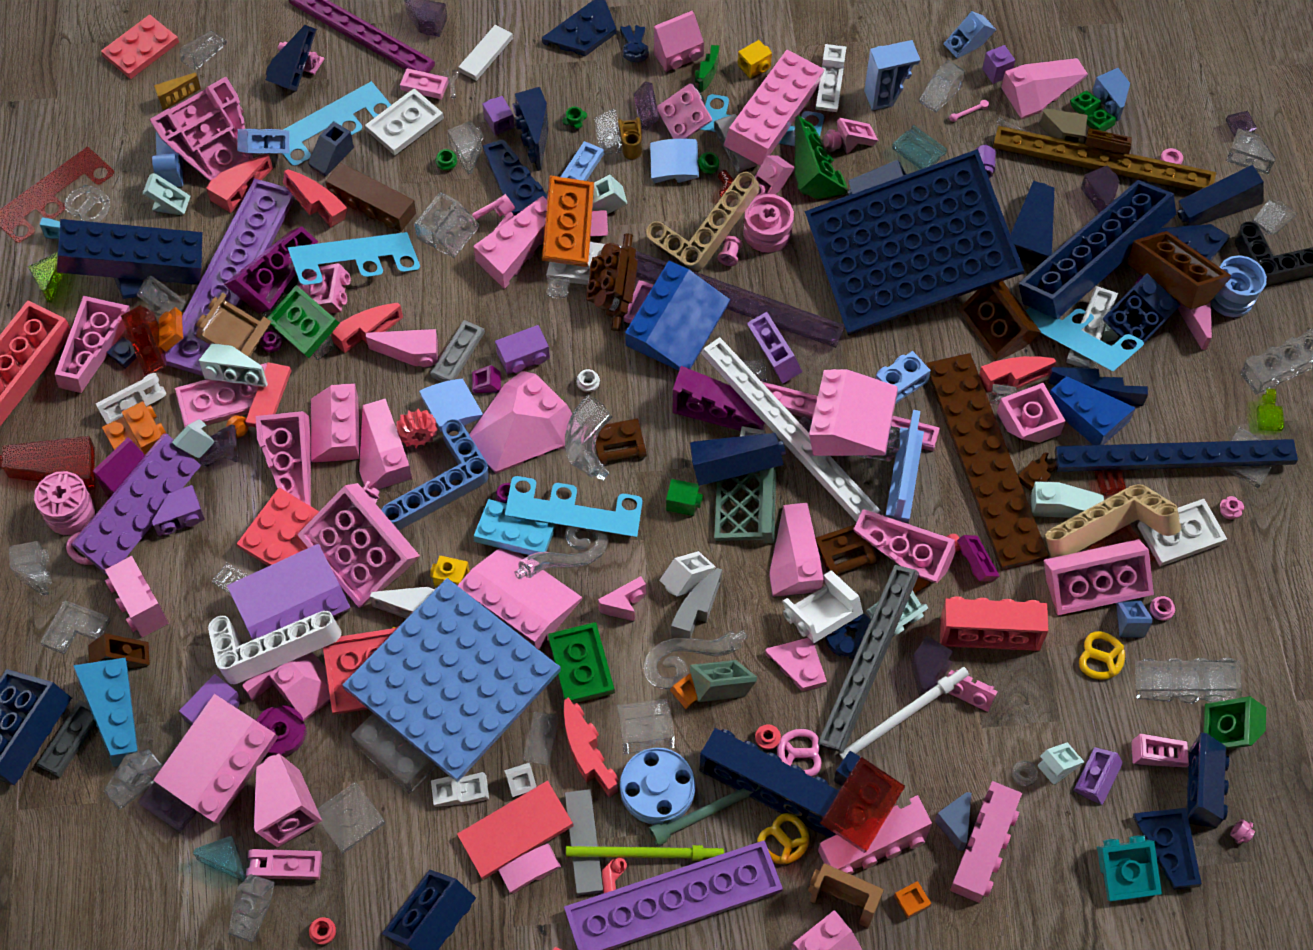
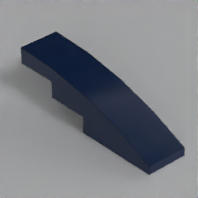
(1109, 385)

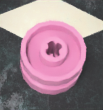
(768, 223)

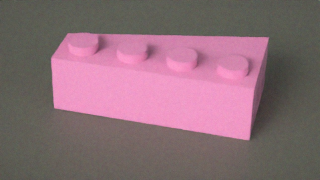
(512, 243)
(91, 336)
(900, 830)
(986, 842)

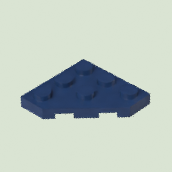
(1202, 238)

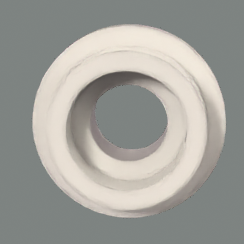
(587, 375)

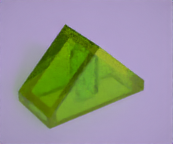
(46, 276)

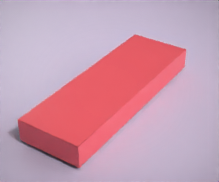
(269, 397)

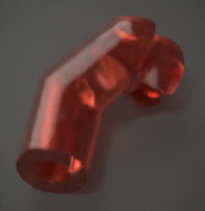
(726, 179)

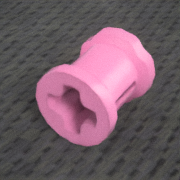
(729, 251)

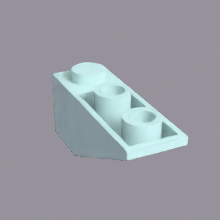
(231, 365)

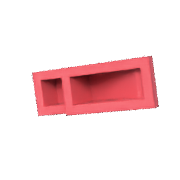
(315, 197)
(375, 319)
(1015, 371)

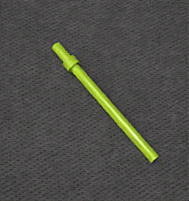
(696, 853)

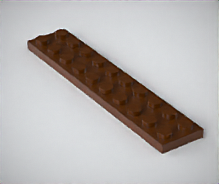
(986, 462)

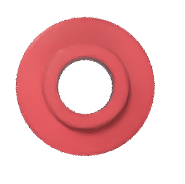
(765, 743)
(320, 923)

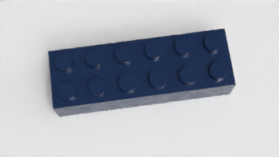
(129, 252)
(783, 786)

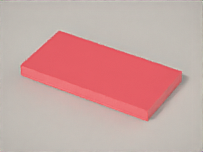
(515, 829)

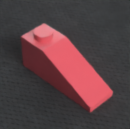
(232, 185)

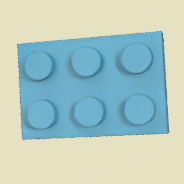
(512, 532)

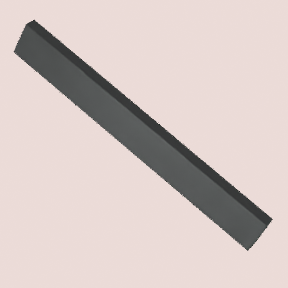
(868, 659)

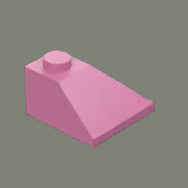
(303, 684)

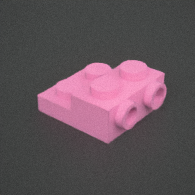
(331, 291)

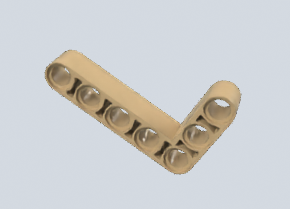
(708, 227)
(1111, 515)

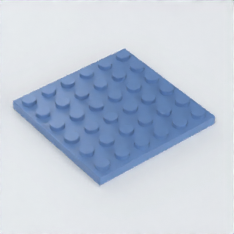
(452, 679)

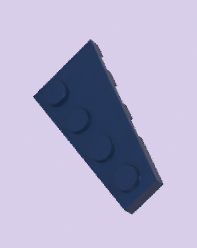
(512, 176)

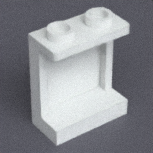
(824, 609)

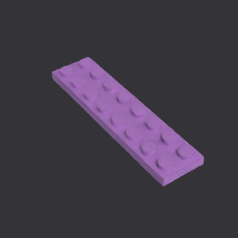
(674, 898)

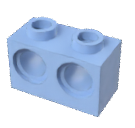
(263, 141)
(905, 381)

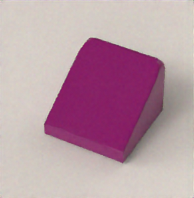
(486, 380)

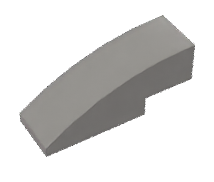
(696, 605)

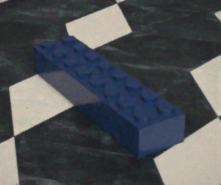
(1096, 249)

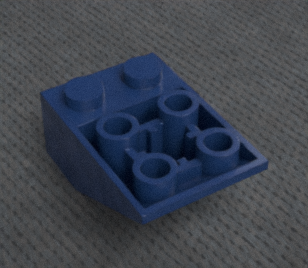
(533, 121)
(1141, 311)

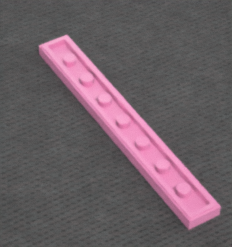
(804, 404)

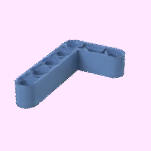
(442, 483)

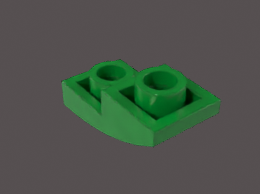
(707, 68)
(1091, 106)

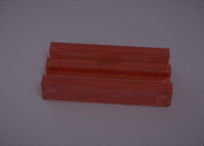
(1113, 490)

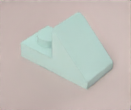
(166, 196)
(194, 439)
(1059, 762)

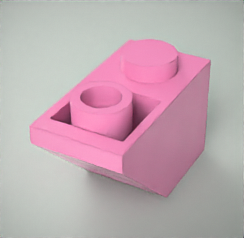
(773, 175)

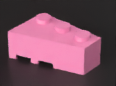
(135, 597)

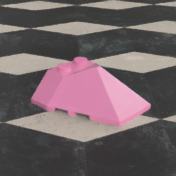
(205, 129)
(521, 423)

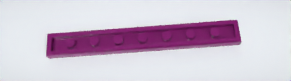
(365, 34)

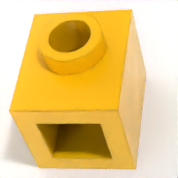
(754, 59)
(448, 568)

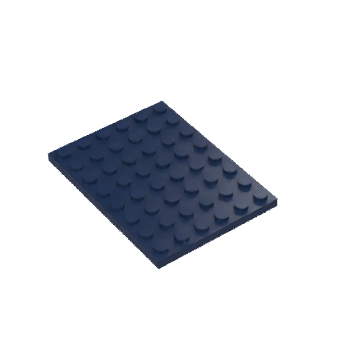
(914, 242)

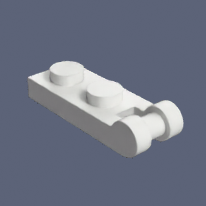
(112, 406)

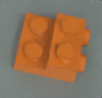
(136, 425)

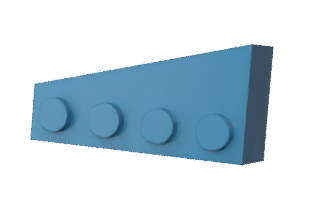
(110, 702)

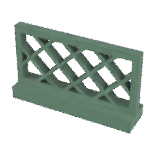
(766, 508)

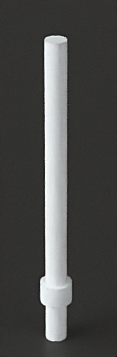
(944, 685)

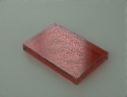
(862, 804)

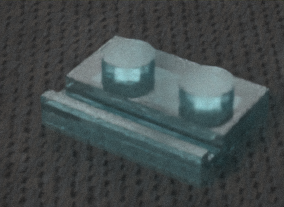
(919, 148)

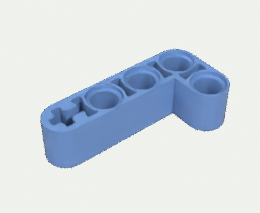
(168, 163)

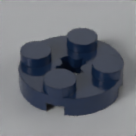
(844, 645)

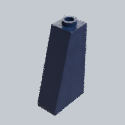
(1223, 198)
(1034, 225)
(735, 456)

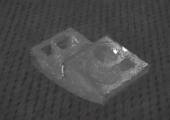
(541, 738)

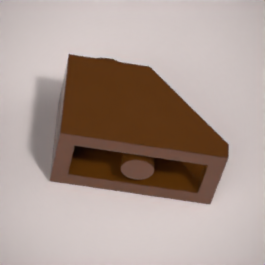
(115, 647)

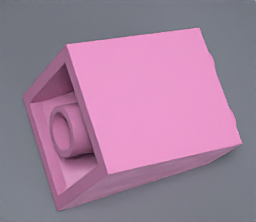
(282, 801)

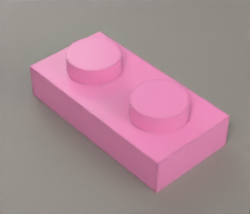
(424, 83)

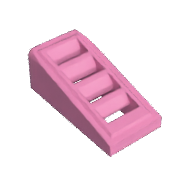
(1143, 751)

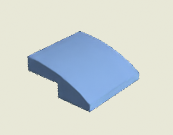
(674, 160)
(451, 401)

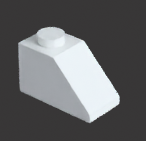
(686, 573)

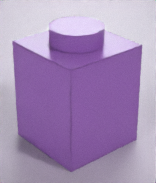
(997, 62)
(498, 115)

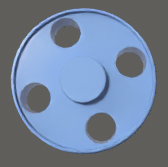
(657, 786)

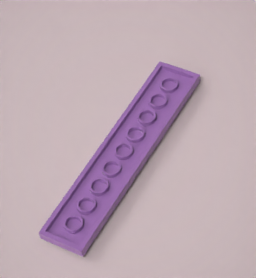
(246, 238)

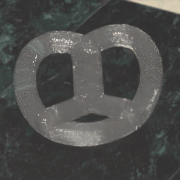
(87, 205)

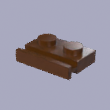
(1108, 141)

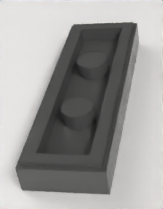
(67, 740)

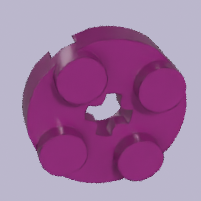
(295, 729)

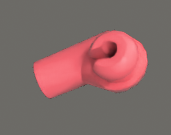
(611, 873)

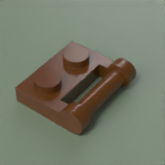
(620, 435)
(843, 543)

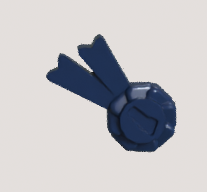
(635, 49)

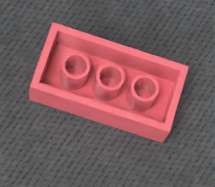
(993, 624)

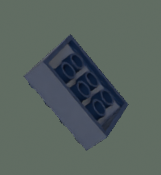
(26, 718)

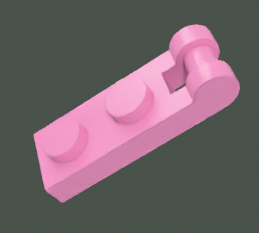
(285, 864)

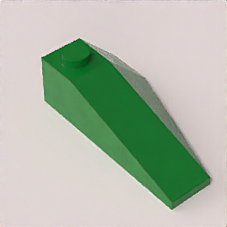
(813, 164)

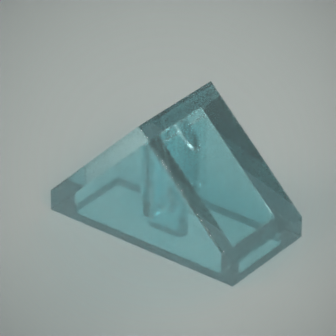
(222, 856)

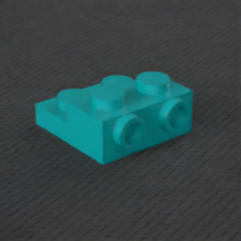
(1129, 868)

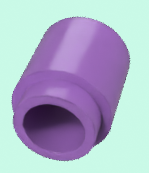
(988, 157)

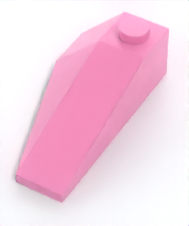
(1038, 84)
(908, 544)

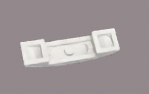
(831, 80)

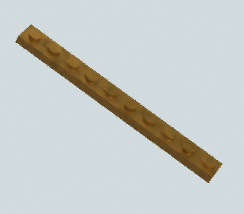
(1096, 158)

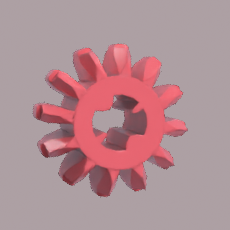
(416, 428)

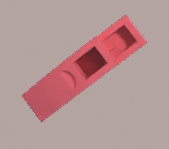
(581, 742)

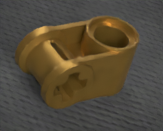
(631, 138)

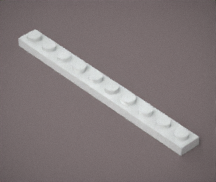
(787, 428)

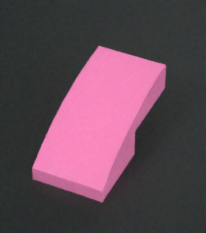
(529, 867)

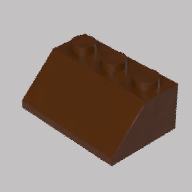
(999, 320)

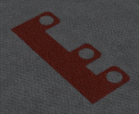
(44, 191)

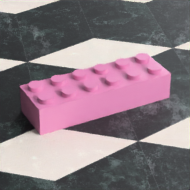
(773, 107)

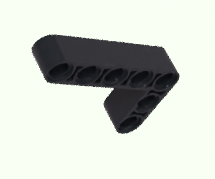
(1278, 268)

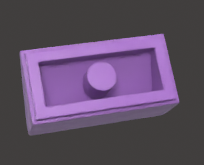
(1098, 775)

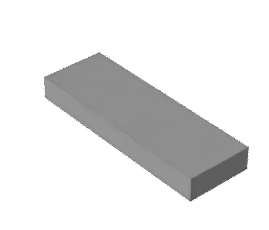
(457, 352)

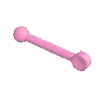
(983, 105)

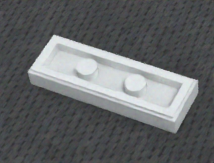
(485, 52)

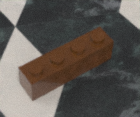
(371, 197)

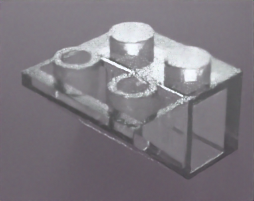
(445, 225)

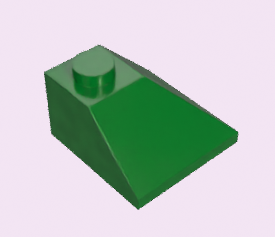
(1235, 721)

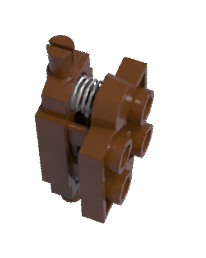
(613, 279)

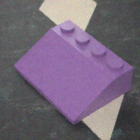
(288, 592)

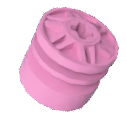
(64, 502)

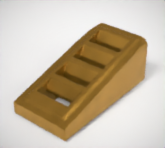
(176, 90)

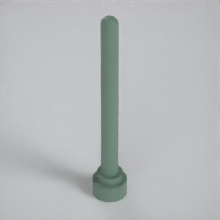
(663, 831)

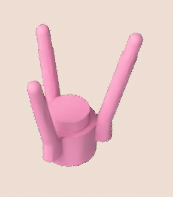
(502, 207)

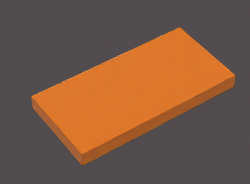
(568, 221)

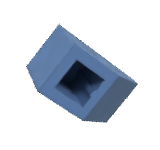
(1112, 91)

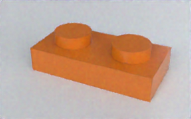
(170, 329)

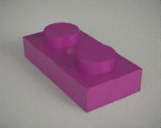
(978, 558)

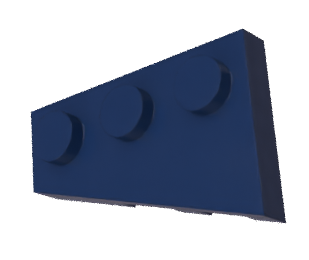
(1173, 845)

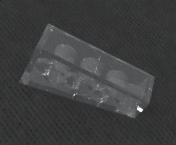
(1188, 680)

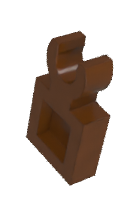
(1037, 472)

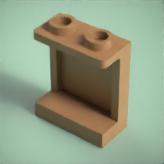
(231, 326)
(848, 889)

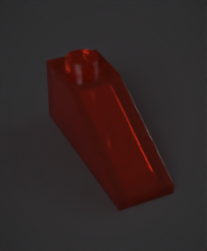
(144, 336)

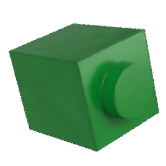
(683, 497)

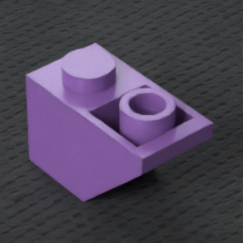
(178, 510)

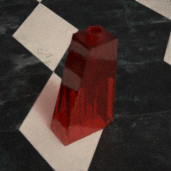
(39, 459)

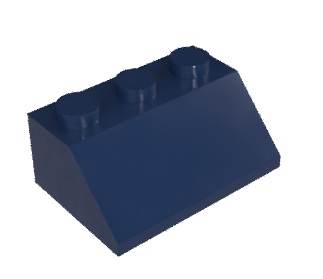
(1207, 782)
(430, 913)

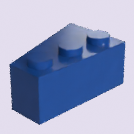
(1091, 411)

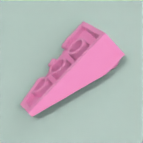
(381, 450)
(287, 451)
(796, 556)

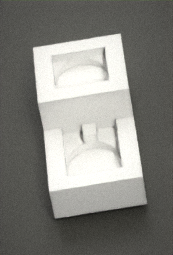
(468, 790)

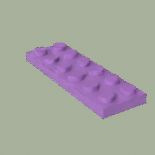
(135, 503)

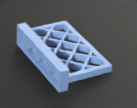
(905, 471)

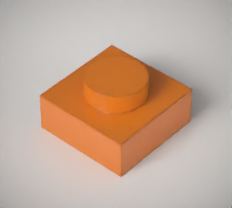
(685, 691)
(912, 899)

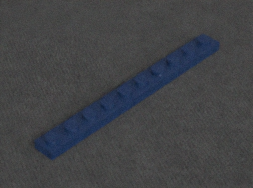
(1175, 455)

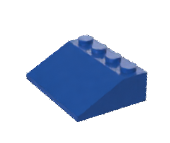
(676, 317)

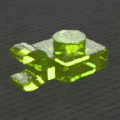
(1268, 415)

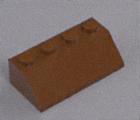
(1178, 269)

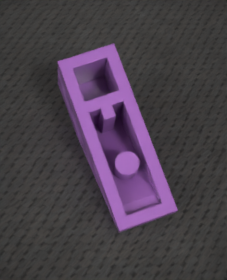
(774, 347)

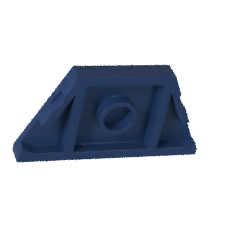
(584, 29)

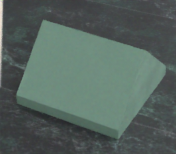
(721, 680)

